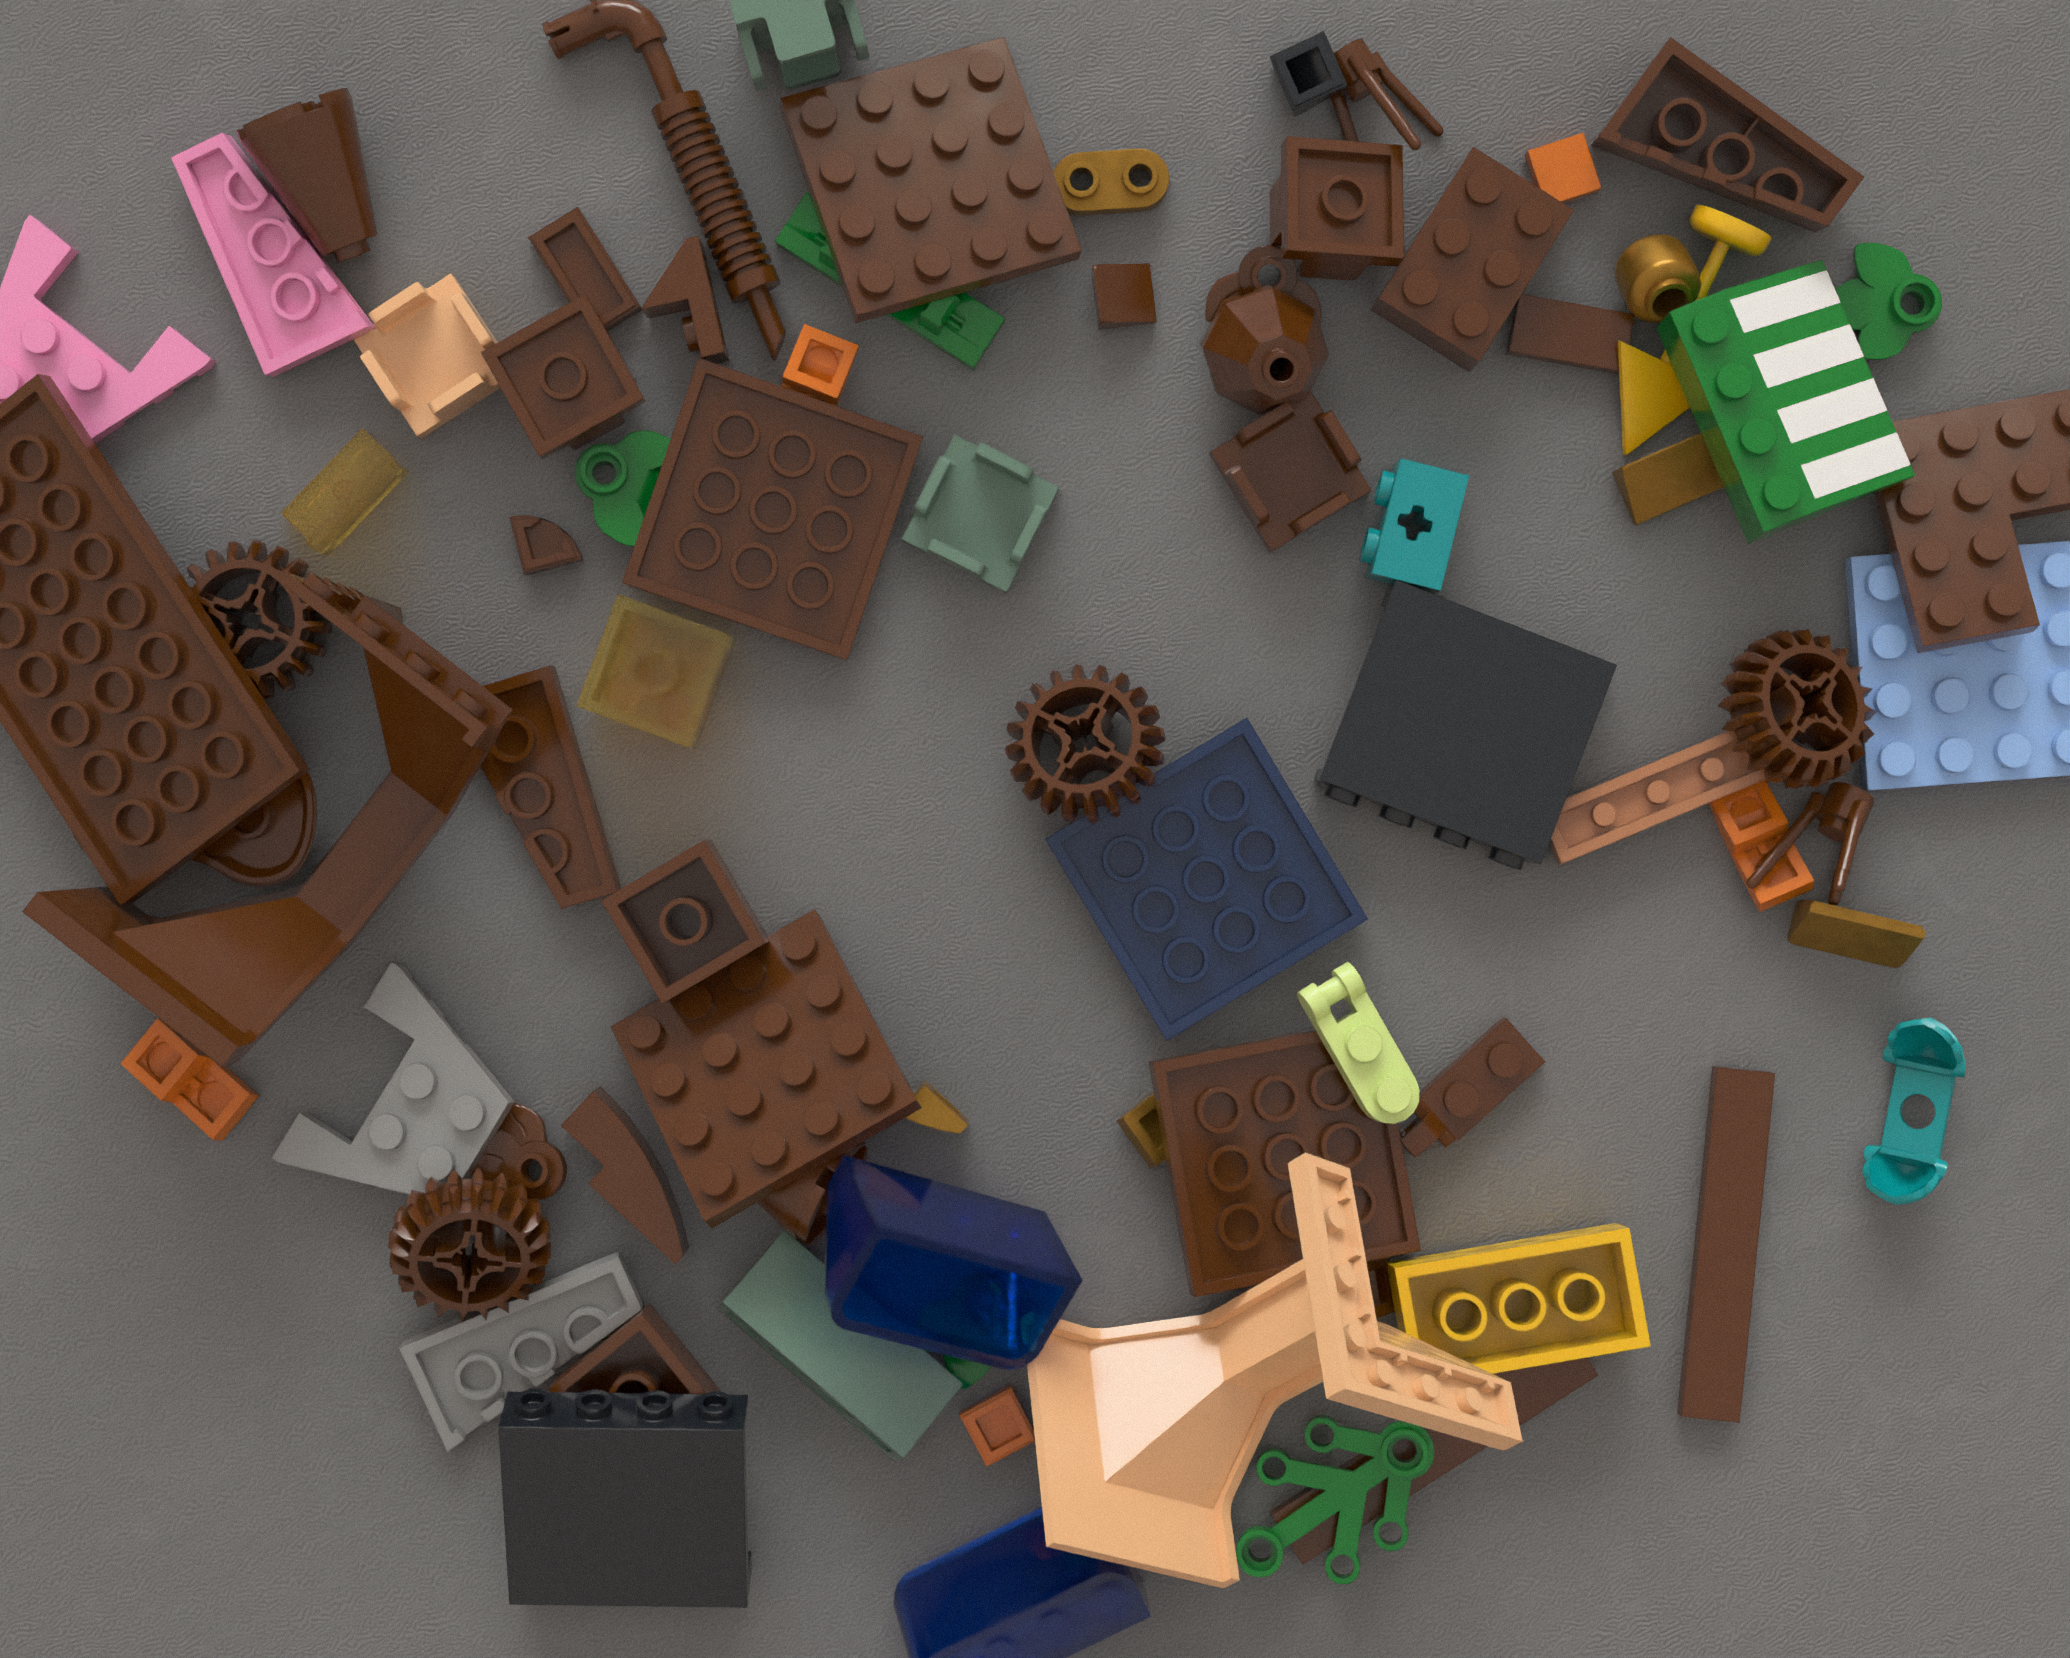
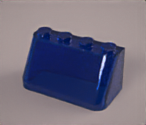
(942, 1266)
(1015, 1598)

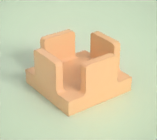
(429, 354)

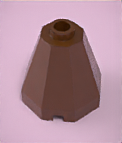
(1264, 349)

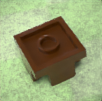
(1338, 206)
(564, 378)
(1291, 470)

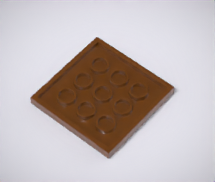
(929, 179)
(772, 509)
(765, 1070)
(1227, 1140)

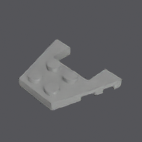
(429, 1117)

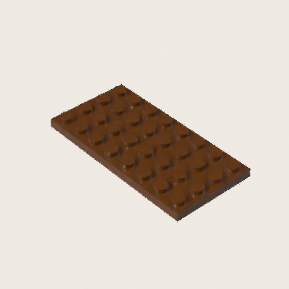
(115, 665)

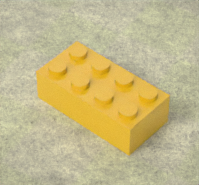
(1525, 1299)

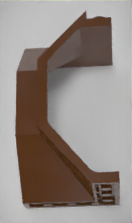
(242, 964)

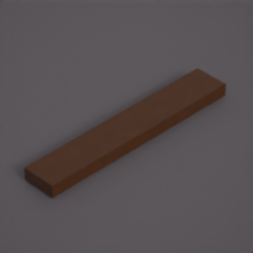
(1726, 1244)
(1533, 1392)

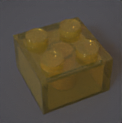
(656, 671)

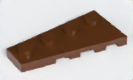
(547, 789)

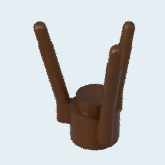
(1364, 76)
(1841, 819)

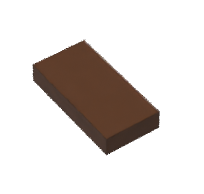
(584, 267)
(1568, 333)

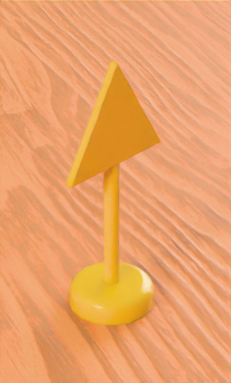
(1649, 385)

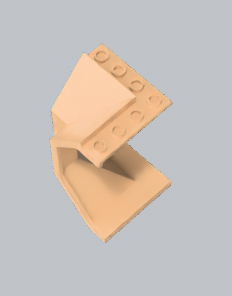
(1160, 1418)

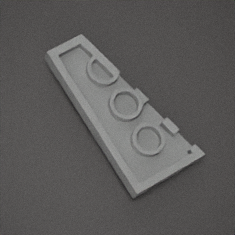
(473, 1363)

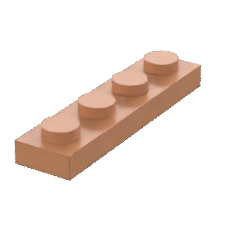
(1651, 796)

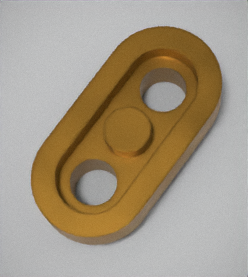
(1111, 184)

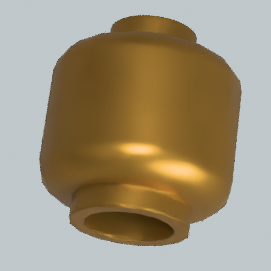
(1656, 277)

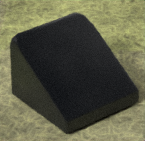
(1308, 73)

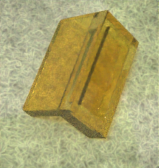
(344, 492)

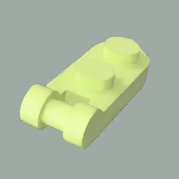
(1362, 1047)

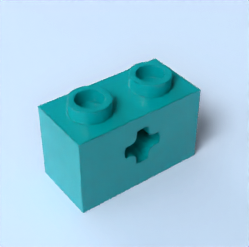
(1437, 500)

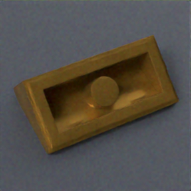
(1667, 479)
(1853, 933)

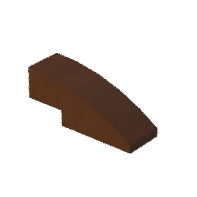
(631, 1172)

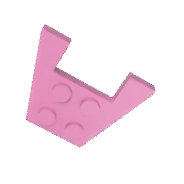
(44, 343)

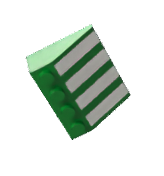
(1783, 399)

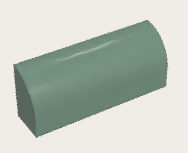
(873, 1383)

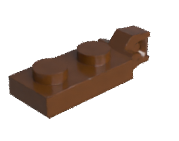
(1471, 1087)

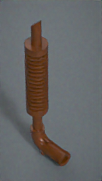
(693, 150)

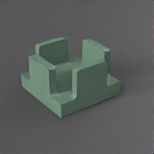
(799, 35)
(980, 512)

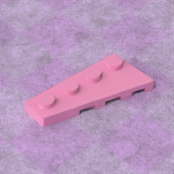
(272, 270)

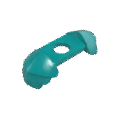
(1909, 1159)

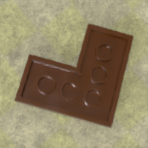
(1954, 517)

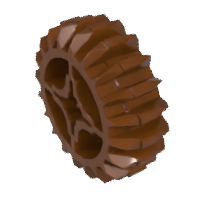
(262, 597)
(1104, 702)
(1775, 707)
(433, 1237)

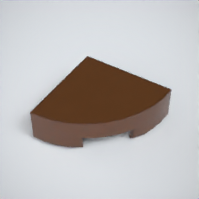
(543, 544)

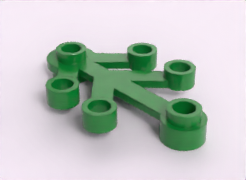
(1343, 1492)

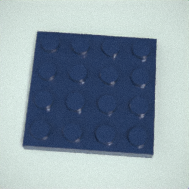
(1207, 880)

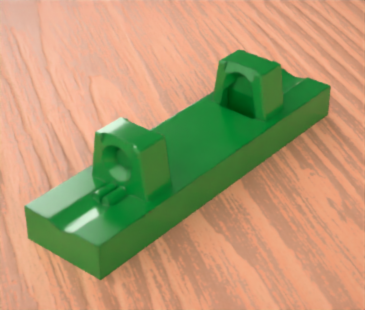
(952, 324)

